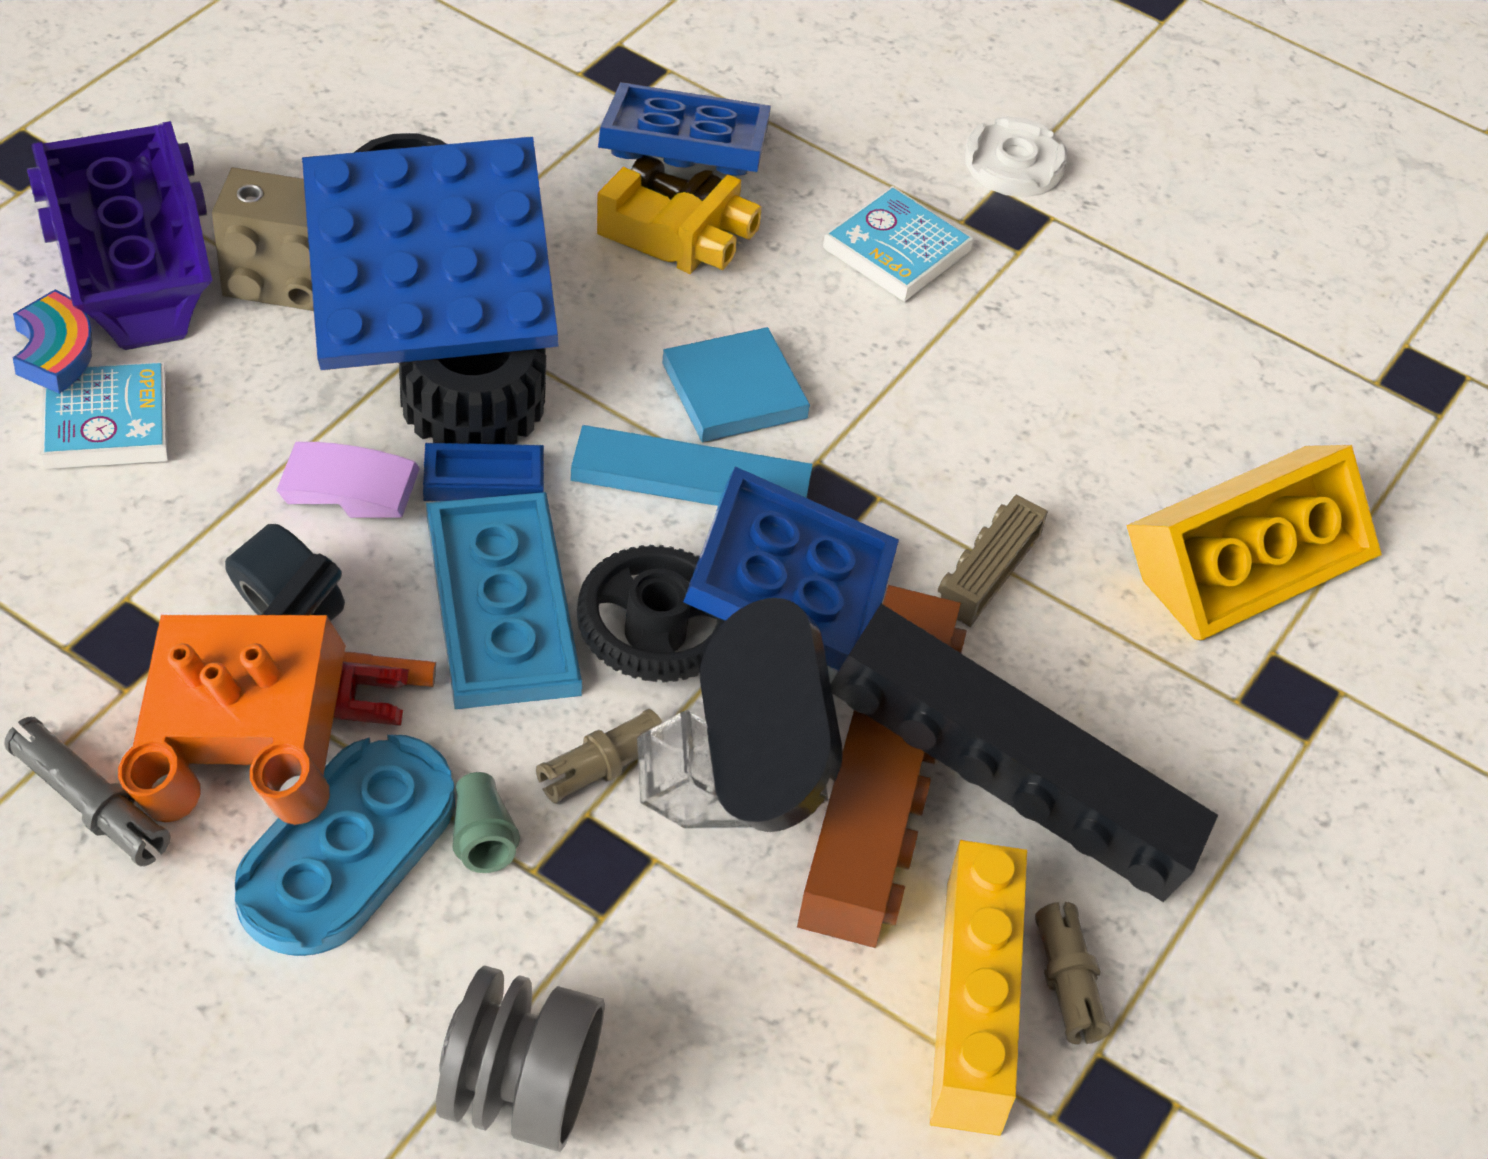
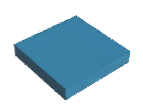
(735, 384)

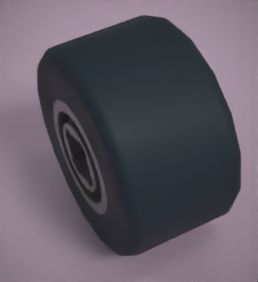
(267, 564)

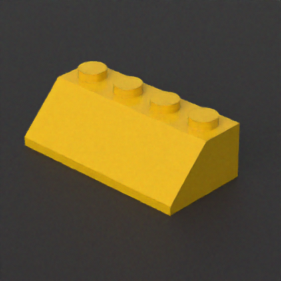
(1257, 538)

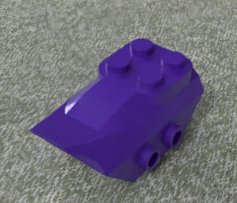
(126, 229)

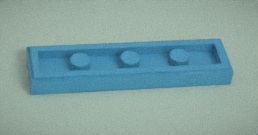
(674, 466)

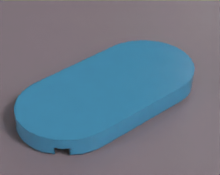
(325, 878)

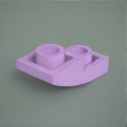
(357, 478)

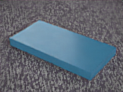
(502, 601)

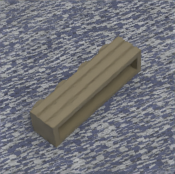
(994, 557)

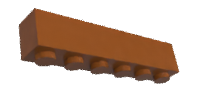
(870, 806)

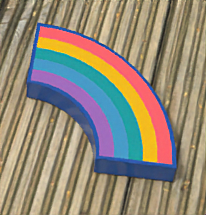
(57, 342)

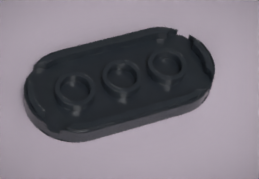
(770, 715)

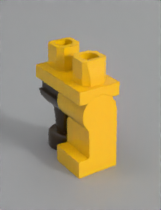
(676, 215)

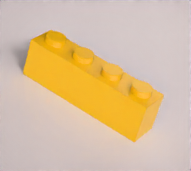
(980, 989)

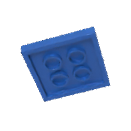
(685, 128)
(795, 550)

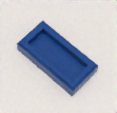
(481, 470)

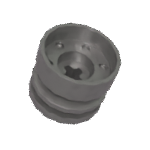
(509, 1055)

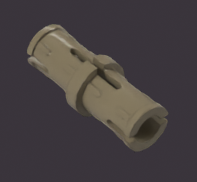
(598, 757)
(1072, 973)

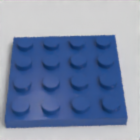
(428, 253)

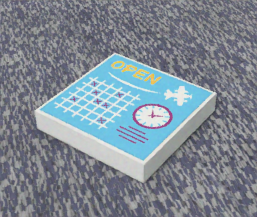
(898, 243)
(107, 417)

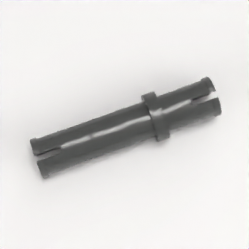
(104, 806)

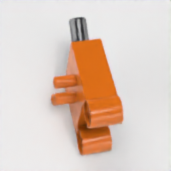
(242, 696)

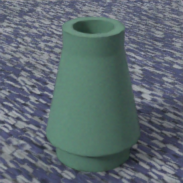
(483, 827)

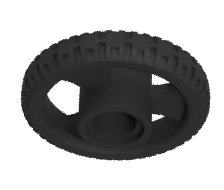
(654, 615)

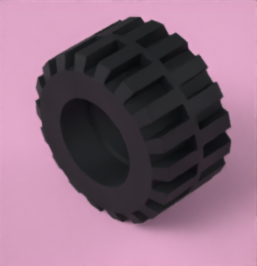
(475, 396)

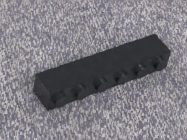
(1024, 754)

